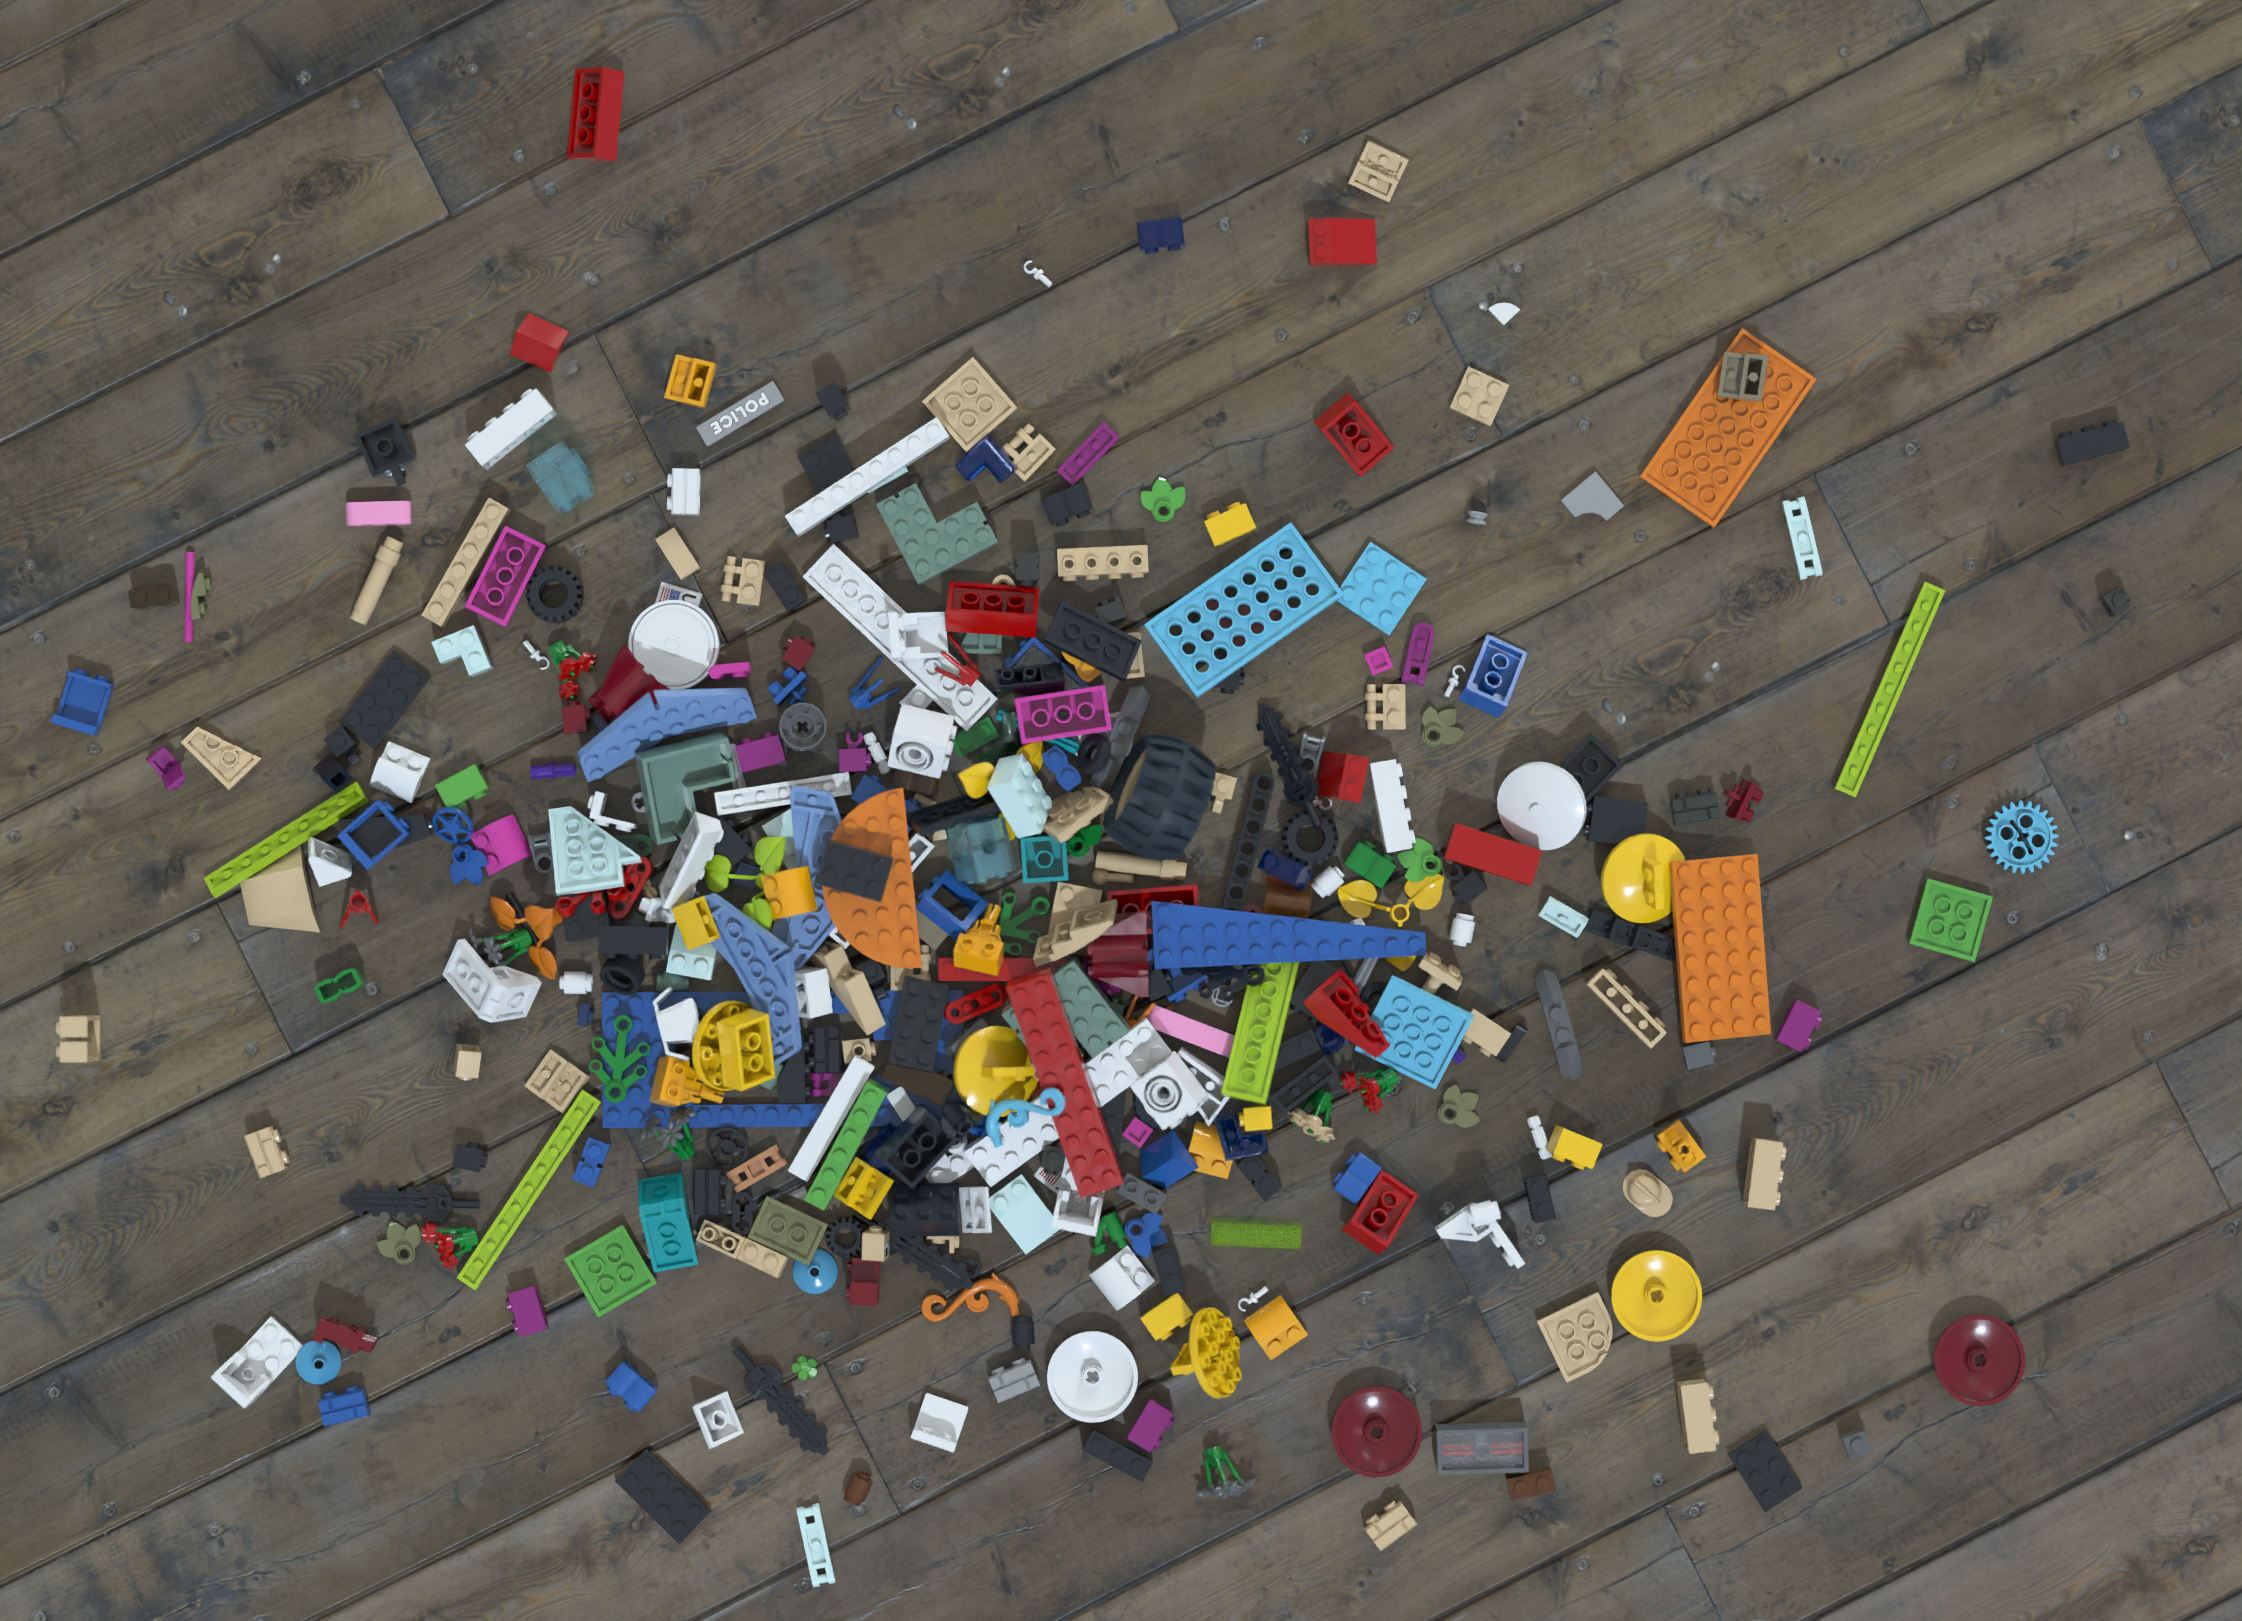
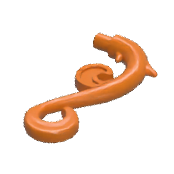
(995, 1284)

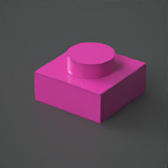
(1378, 661)
(1137, 1132)

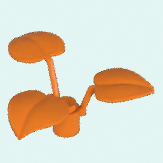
(542, 923)

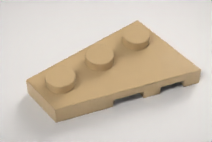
(219, 757)

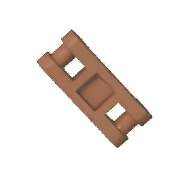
(756, 1168)

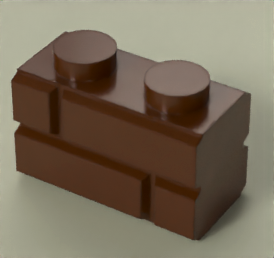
(1530, 1484)

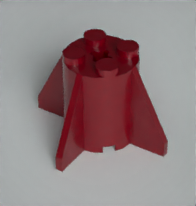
(623, 686)
(1121, 955)

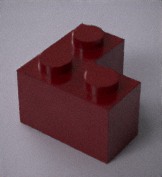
(865, 1282)

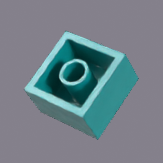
(1044, 859)

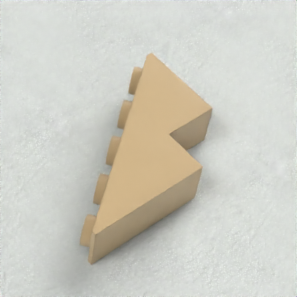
(849, 986)

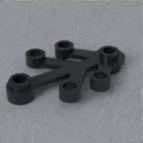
(1224, 974)

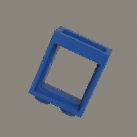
(356, 849)
(943, 917)

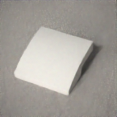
(975, 1209)

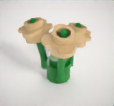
(1312, 1123)

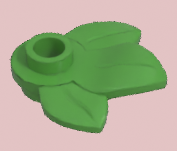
(1163, 496)
(1417, 859)

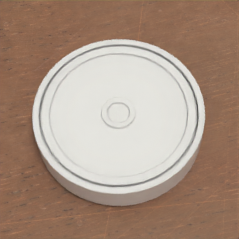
(675, 643)

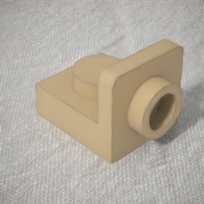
(954, 1241)

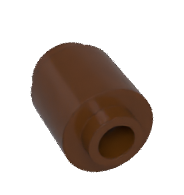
(858, 1488)

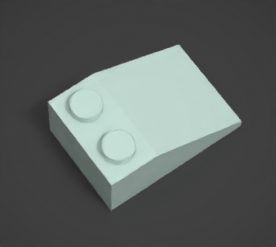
(693, 963)
(1023, 1213)

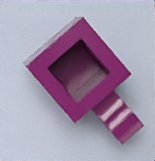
(852, 758)

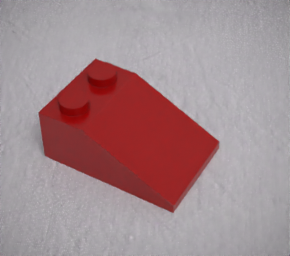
(1341, 242)
(1353, 434)
(1380, 1212)

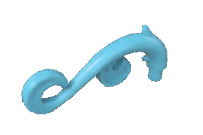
(1022, 1108)

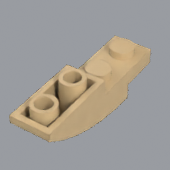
(742, 1248)

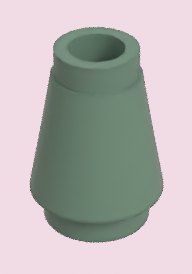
(676, 982)

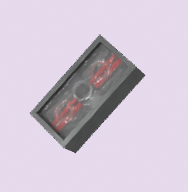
(1481, 1448)

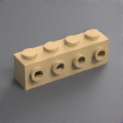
(1102, 561)
(1621, 1003)

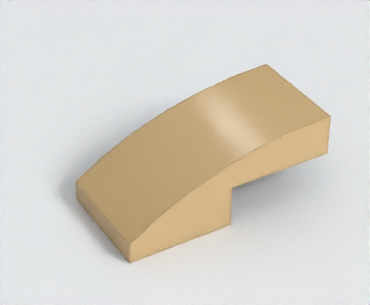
(677, 553)

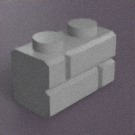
(1013, 1380)

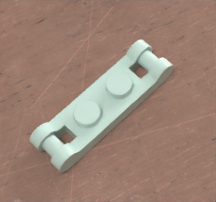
(1802, 538)
(815, 1545)

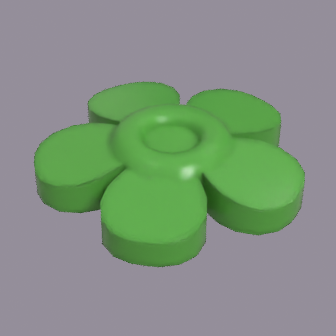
(805, 1368)

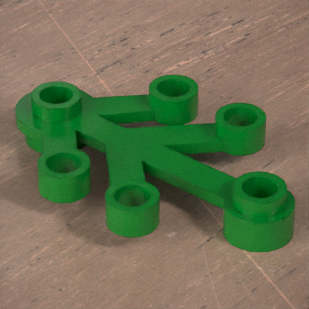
(1008, 926)
(618, 1062)

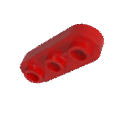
(628, 897)
(984, 1003)

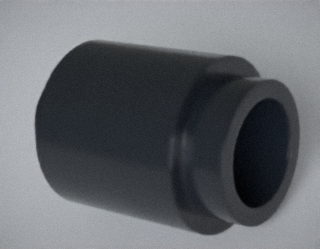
(1023, 1332)

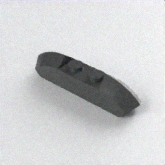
(1122, 736)
(1558, 1024)

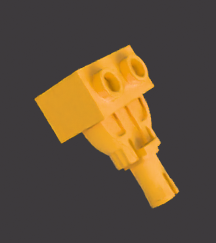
(981, 946)
(677, 1084)
(1680, 1146)

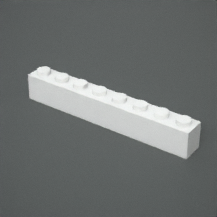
(867, 477)

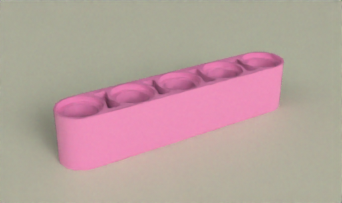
(1191, 1031)

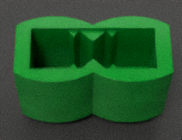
(1370, 864)
(334, 988)

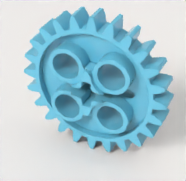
(2038, 825)

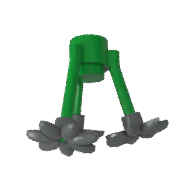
(518, 940)
(670, 1136)
(1215, 1458)

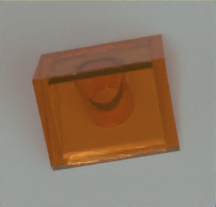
(1286, 900)

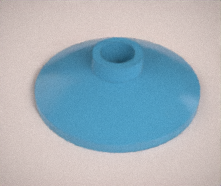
(823, 1281)
(315, 1351)

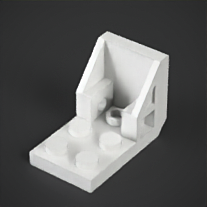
(917, 635)
(490, 992)
(1073, 1212)
(1458, 1228)
(258, 1363)

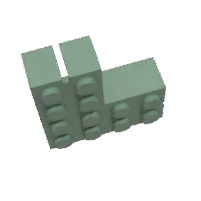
(933, 546)
(673, 773)
(1089, 1010)

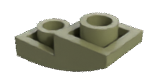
(200, 589)

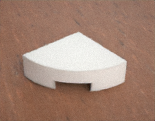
(1503, 312)

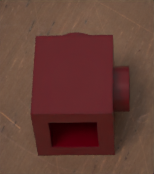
(798, 652)
(575, 718)

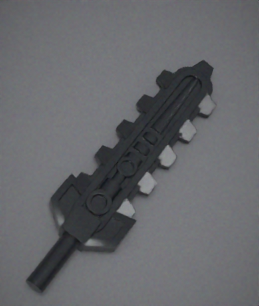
(1300, 785)
(433, 1203)
(924, 1256)
(765, 1383)

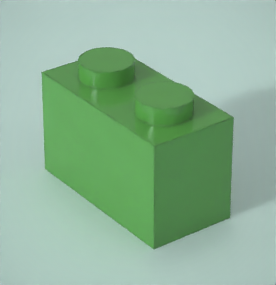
(462, 787)

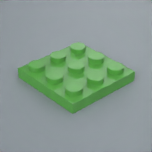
(1950, 920)
(610, 1270)

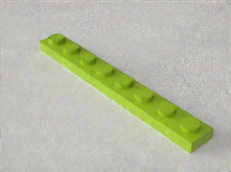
(285, 839)

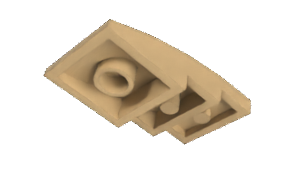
(1074, 934)

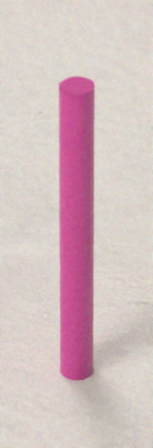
(189, 583)

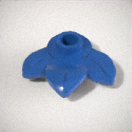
(467, 867)
(1149, 1234)

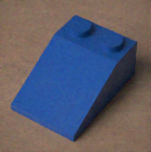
(1493, 676)

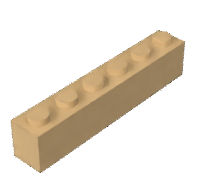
(466, 562)

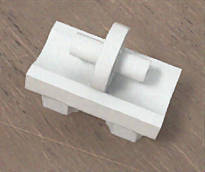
(655, 911)

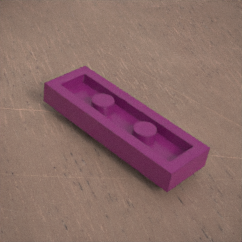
(1088, 454)

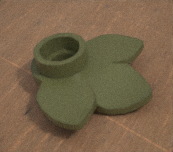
(1443, 725)
(1461, 1105)
(398, 1239)

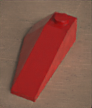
(1341, 1009)

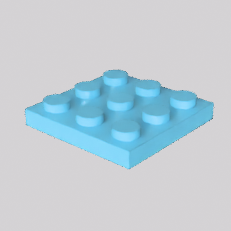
(1380, 588)

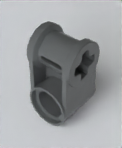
(1311, 751)
(541, 850)

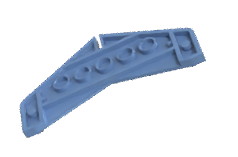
(650, 723)
(813, 821)
(767, 980)

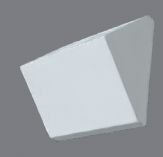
(328, 862)
(717, 1419)

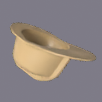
(1647, 1193)

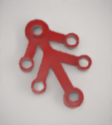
(566, 905)

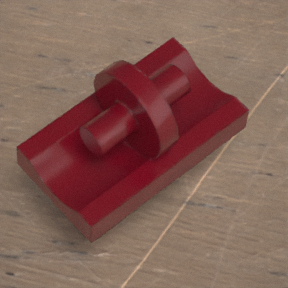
(1740, 798)

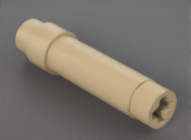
(386, 559)
(1140, 865)

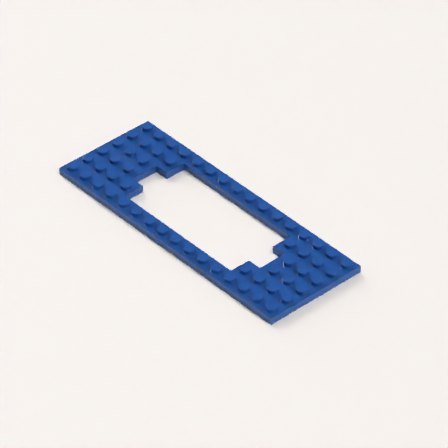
(636, 1105)

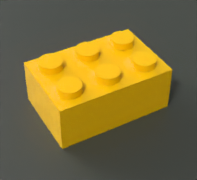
(746, 1049)

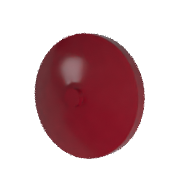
(1979, 1360)
(1376, 1431)

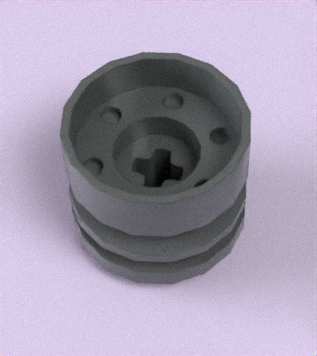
(802, 713)

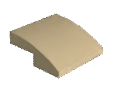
(1378, 171)
(557, 1081)

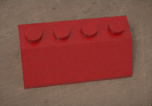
(595, 114)
(992, 609)
(1140, 900)

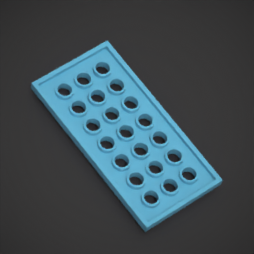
(1232, 576)

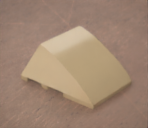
(281, 895)

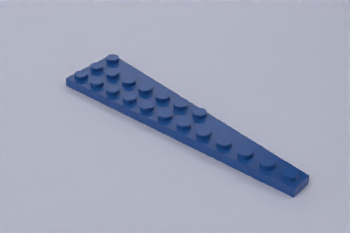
(1224, 937)

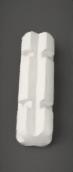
(877, 752)
(1539, 1136)

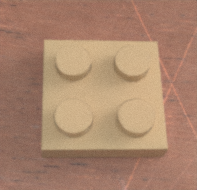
(1479, 396)

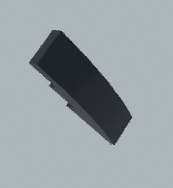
(1631, 935)

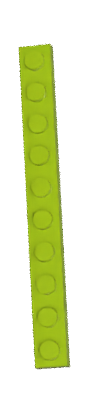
(1889, 689)
(529, 1189)

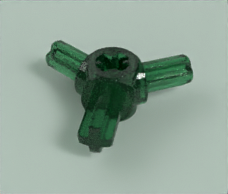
(1006, 736)

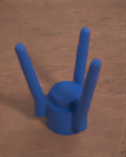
(861, 698)

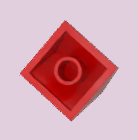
(539, 342)

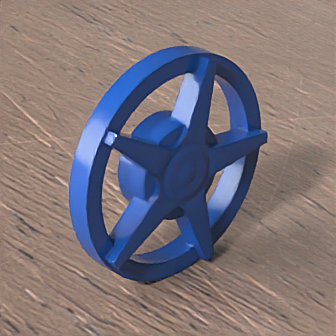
(452, 825)

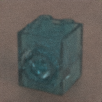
(562, 477)
(980, 850)

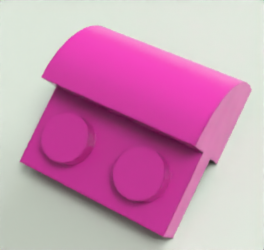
(502, 844)

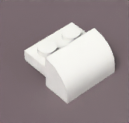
(399, 772)
(1122, 1278)

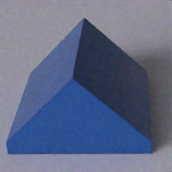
(1166, 1161)

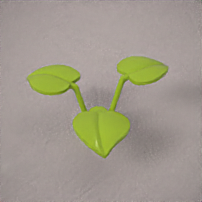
(769, 855)

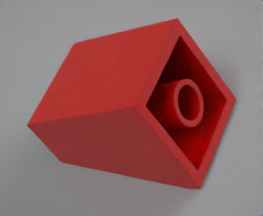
(1342, 776)

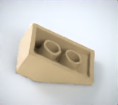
(1067, 900)

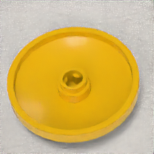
(1656, 1295)

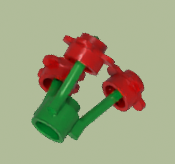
(569, 667)
(1369, 1086)
(444, 1243)

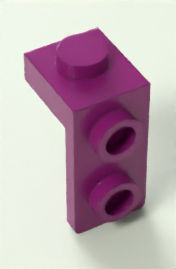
(167, 767)

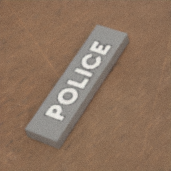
(740, 414)

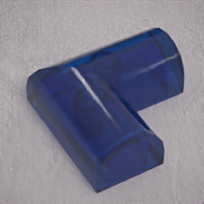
(986, 455)
(1239, 1145)

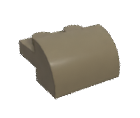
(1743, 376)

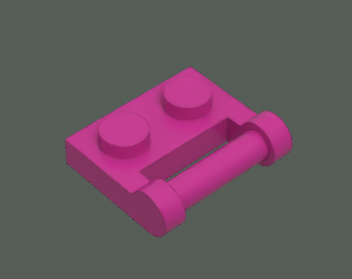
(737, 670)

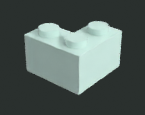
(464, 644)

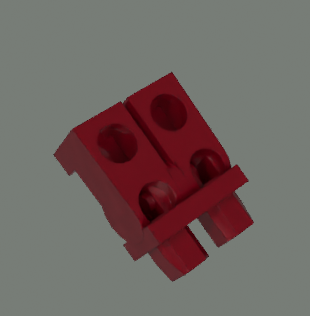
(345, 1334)

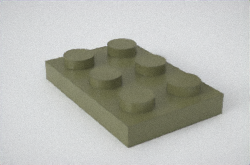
(788, 1230)

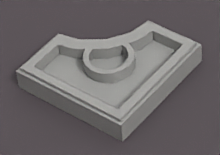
(1592, 497)

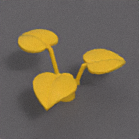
(978, 776)
(1359, 896)

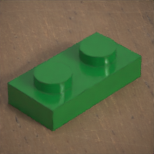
(975, 737)

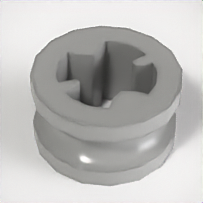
(1476, 518)
(634, 805)

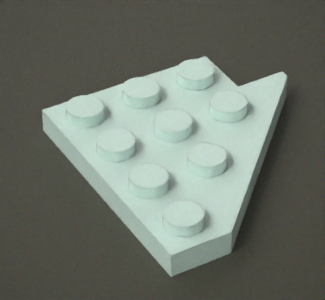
(585, 854)

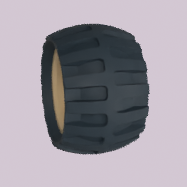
(1159, 797)

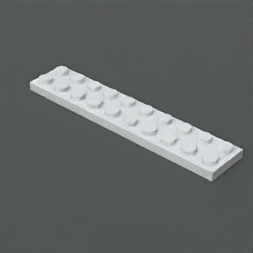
(868, 611)
(1109, 1075)

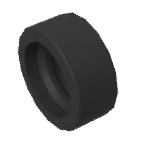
(617, 982)

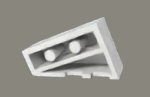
(1211, 1082)

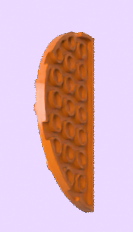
(885, 928)

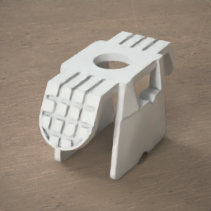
(677, 1022)

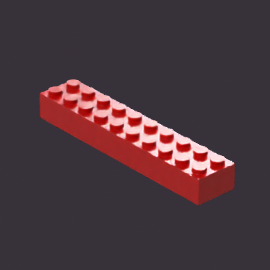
(1062, 1067)

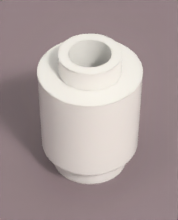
(1328, 881)
(1462, 929)
(576, 982)
(1483, 1213)

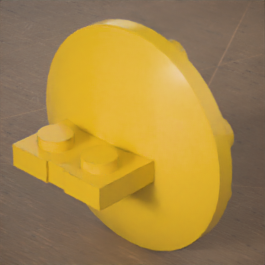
(1638, 877)
(706, 1043)
(993, 1067)
(1211, 1354)

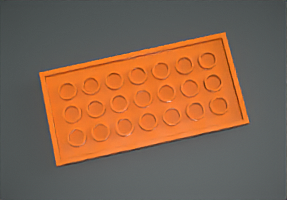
(1724, 438)
(1720, 948)

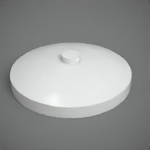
(1541, 805)
(1092, 1376)

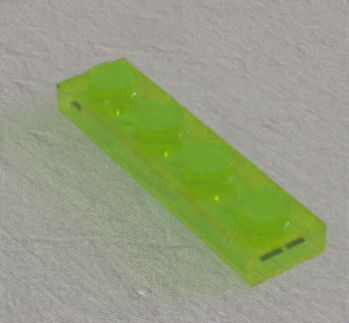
(1256, 1235)

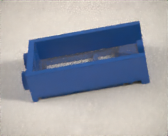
(1035, 653)

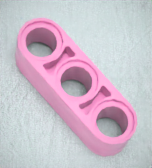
(378, 513)

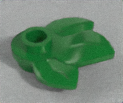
(1087, 836)

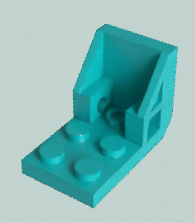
(666, 1222)

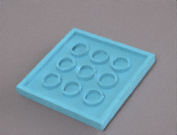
(1420, 1031)

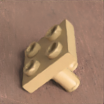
(1439, 973)

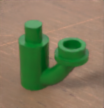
(1115, 1230)

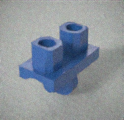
(782, 694)

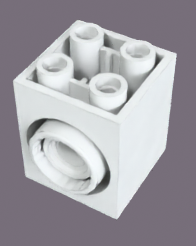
(922, 741)
(1169, 1091)

